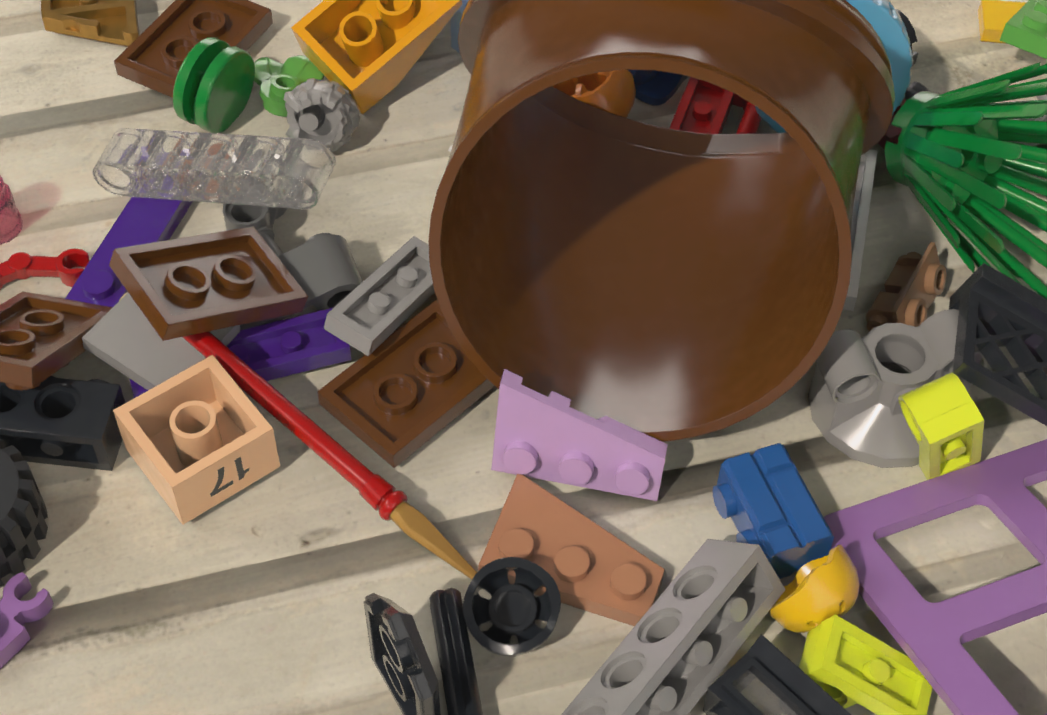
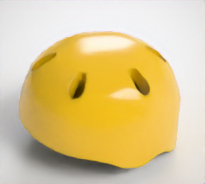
(818, 592)

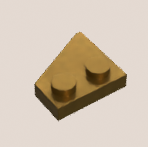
(93, 19)

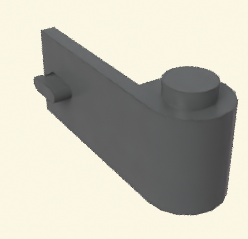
(323, 271)

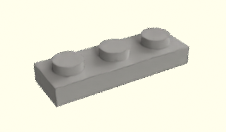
(384, 299)

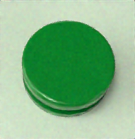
(213, 85)

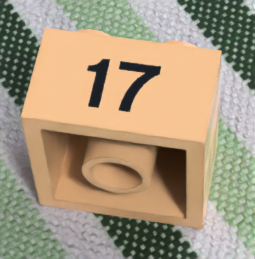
(197, 438)

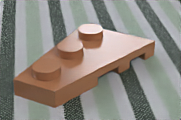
(583, 558)

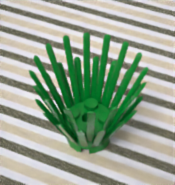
(959, 163)

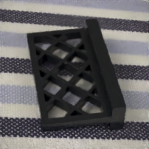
(1016, 319)

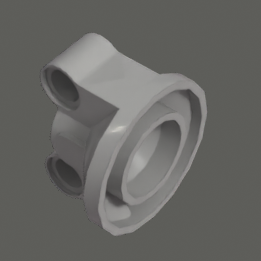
(862, 377)

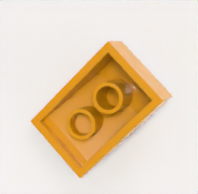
(370, 42)

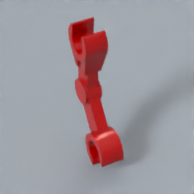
(23, 266)

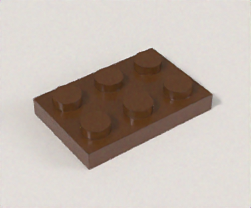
(162, 47)
(207, 282)
(41, 336)
(406, 387)

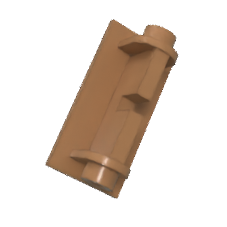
(909, 290)

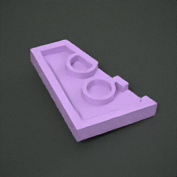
(562, 445)

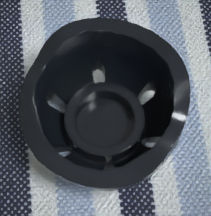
(512, 606)

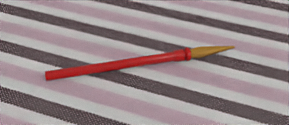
(371, 486)

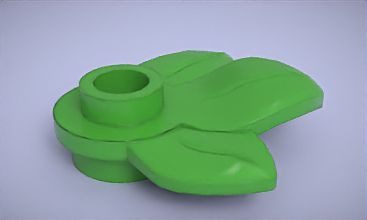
(279, 78)

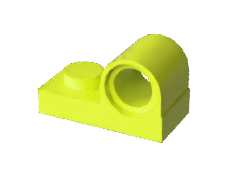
(944, 425)
(863, 670)

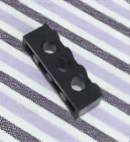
(63, 422)

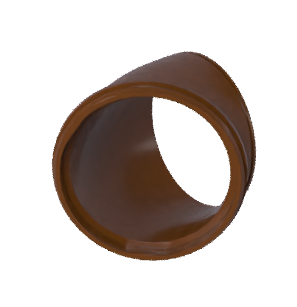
(646, 259)

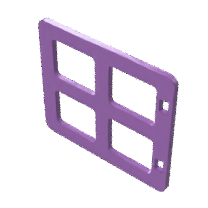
(935, 631)

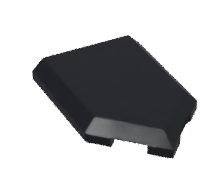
(401, 657)

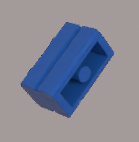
(772, 508)

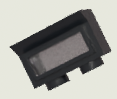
(768, 685)

